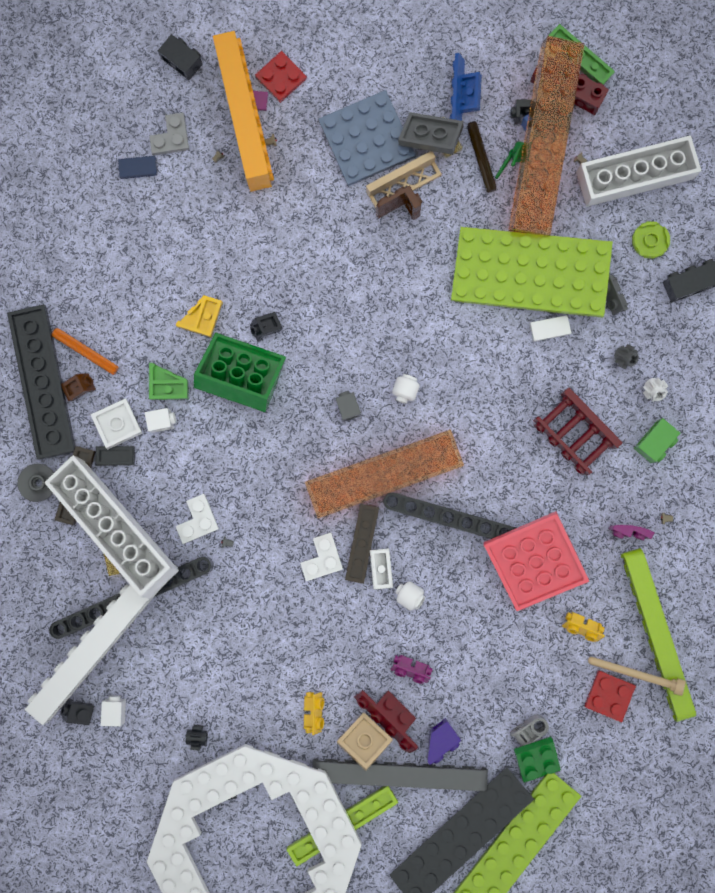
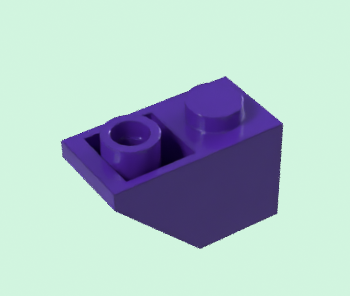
(441, 740)

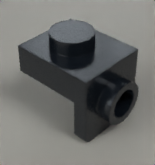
(77, 712)

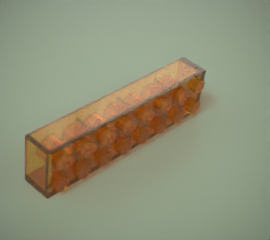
(384, 474)

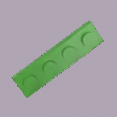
(591, 64)

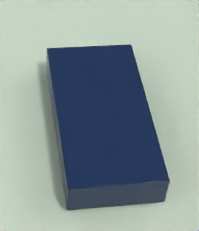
(137, 167)

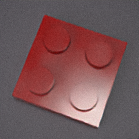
(280, 76)
(610, 696)

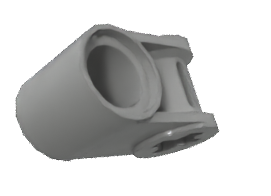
(528, 731)

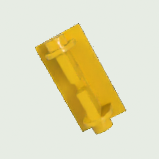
(591, 630)
(313, 722)

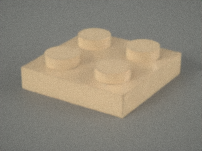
(364, 741)

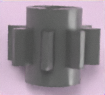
(626, 356)

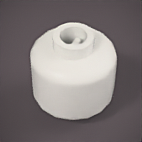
(405, 388)
(410, 596)

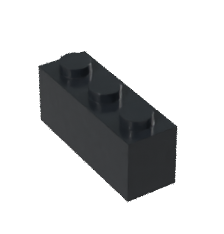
(691, 281)

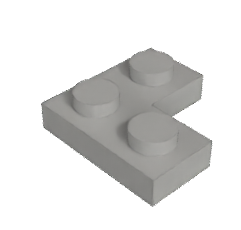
(175, 138)

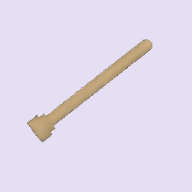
(676, 686)

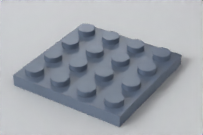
(365, 137)

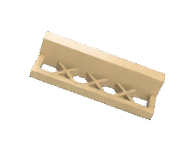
(403, 173)

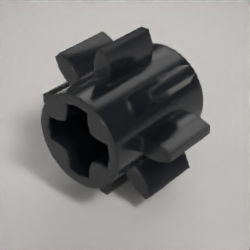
(196, 737)

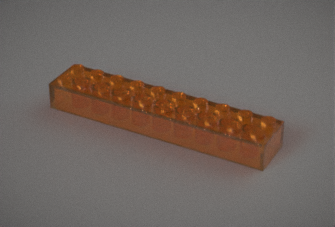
(546, 136)

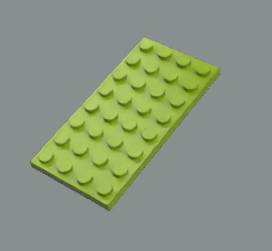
(532, 271)

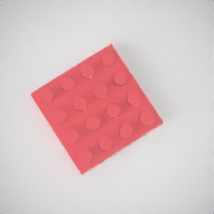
(536, 561)

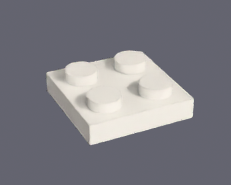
(116, 424)

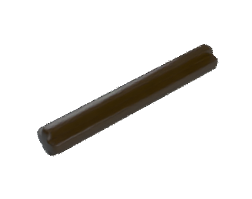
(481, 157)

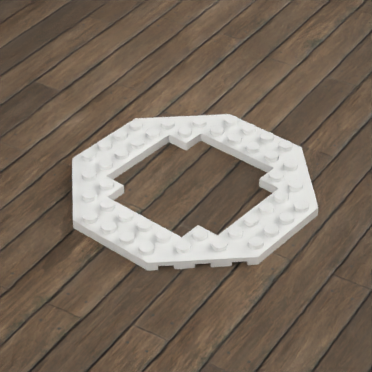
(232, 775)

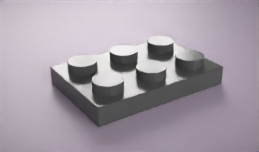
(431, 133)

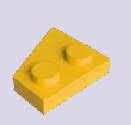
(202, 317)

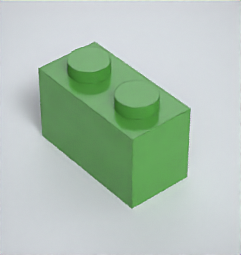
(657, 441)

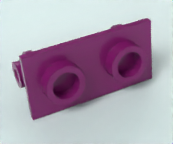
(418, 672)

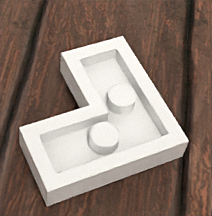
(202, 522)
(326, 562)

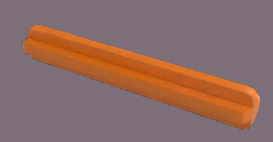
(85, 351)

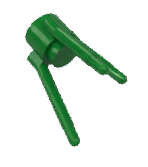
(515, 154)

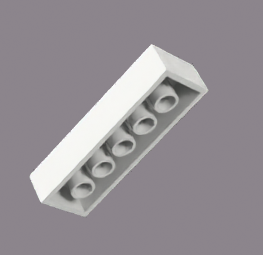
(638, 171)

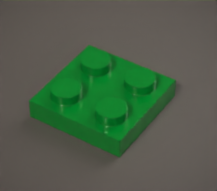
(537, 759)

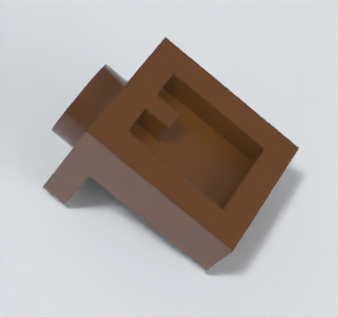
(77, 386)

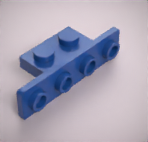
(465, 89)

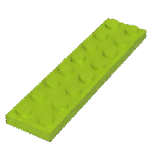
(521, 838)

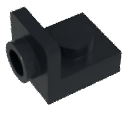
(521, 106)
(265, 325)

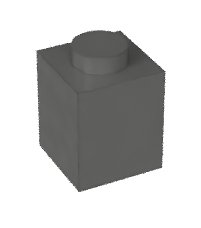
(348, 406)

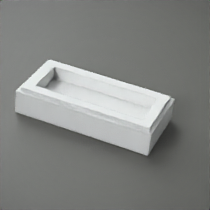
(550, 328)

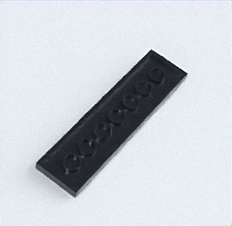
(41, 382)
(462, 835)

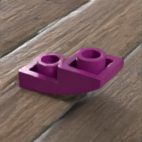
(626, 531)

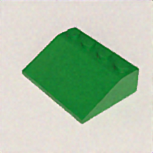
(239, 372)

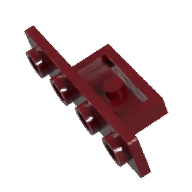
(391, 716)

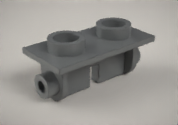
(615, 301)

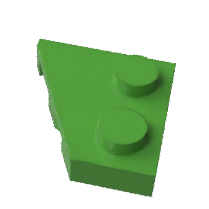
(166, 385)

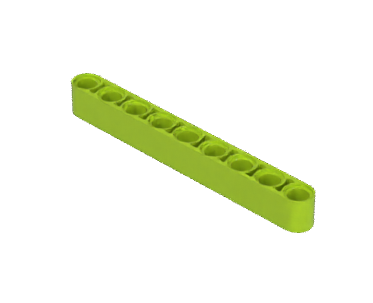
(658, 631)

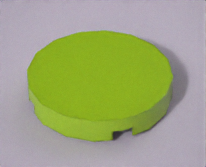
(645, 240)

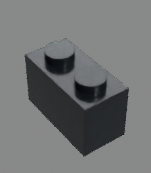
(180, 56)

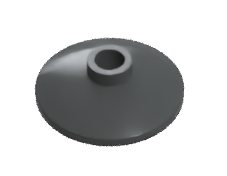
(28, 479)

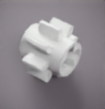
(655, 389)

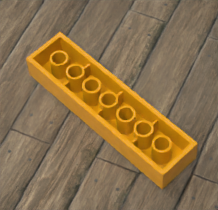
(243, 111)

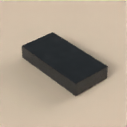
(115, 456)

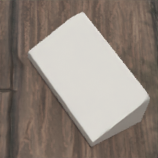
(381, 568)

